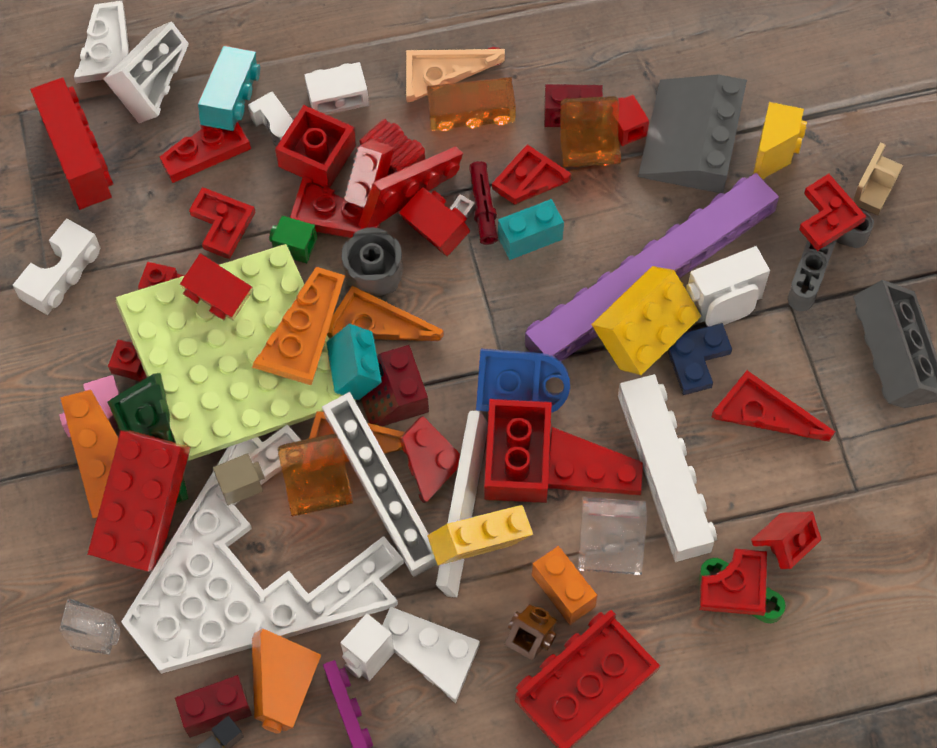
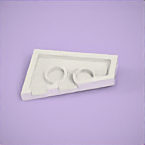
(433, 650)

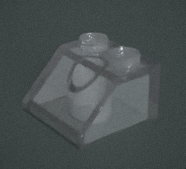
(612, 535)

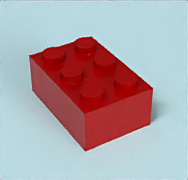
(518, 451)

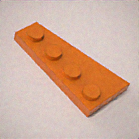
(300, 337)
(92, 442)

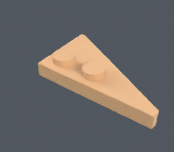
(445, 67)

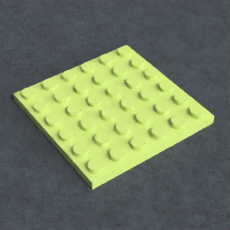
(208, 361)

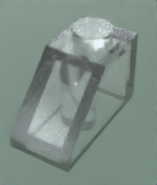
(89, 628)

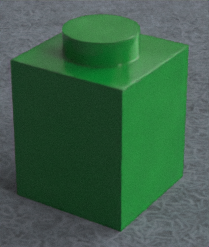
(297, 235)

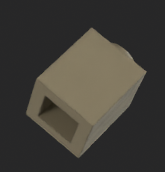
(239, 478)

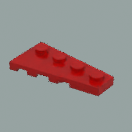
(396, 190)

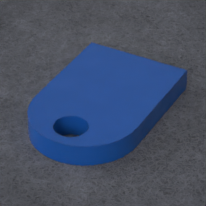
(519, 377)

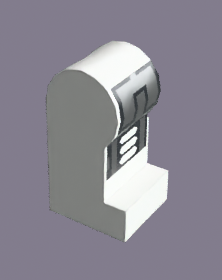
(272, 114)

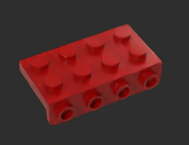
(585, 681)

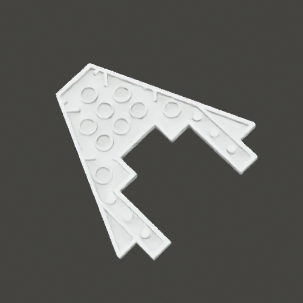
(210, 606)

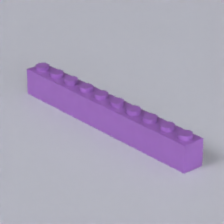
(679, 250)

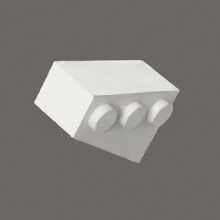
(147, 71)

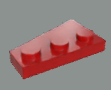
(326, 210)

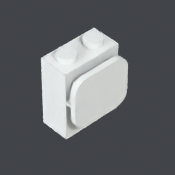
(728, 287)

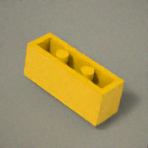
(479, 534)

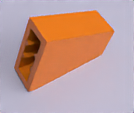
(280, 679)

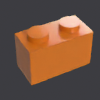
(564, 585)

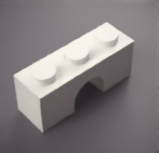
(46, 287)

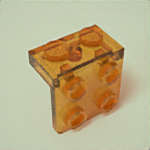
(589, 131)
(315, 474)

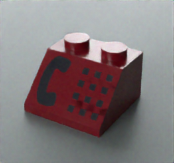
(400, 392)

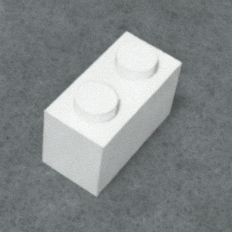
(337, 88)
(367, 648)

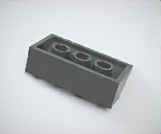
(898, 343)

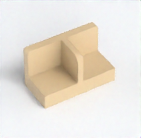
(877, 182)

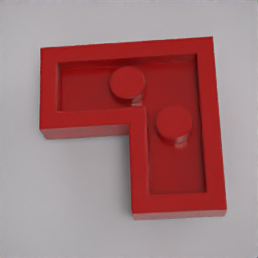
(836, 213)
(228, 218)

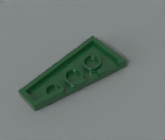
(146, 411)

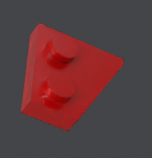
(429, 457)

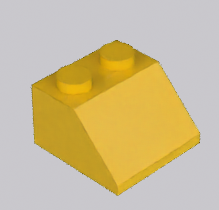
(779, 138)

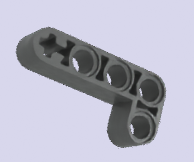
(820, 260)

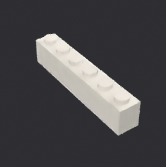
(666, 468)
(380, 483)

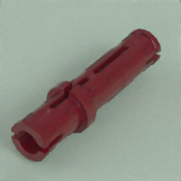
(485, 213)

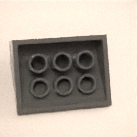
(693, 131)

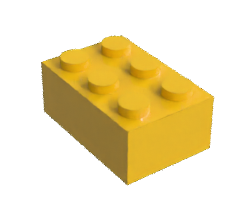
(646, 320)

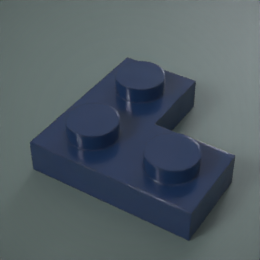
(692, 351)

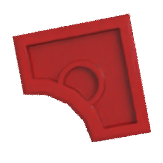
(739, 586)

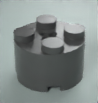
(372, 261)

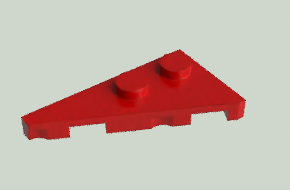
(761, 406)

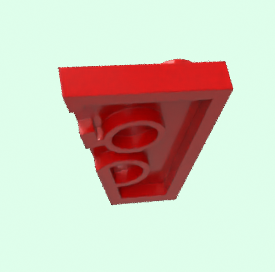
(203, 150)
(591, 467)

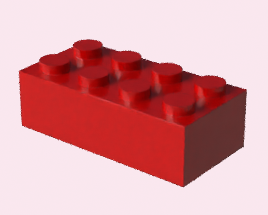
(73, 142)
(139, 500)

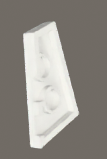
(105, 42)

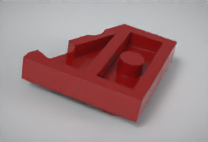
(529, 176)

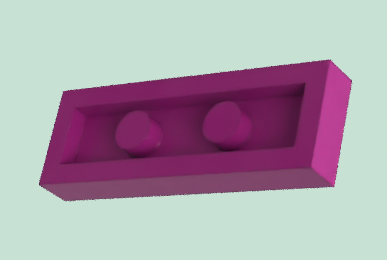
(348, 708)

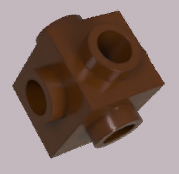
(531, 631)

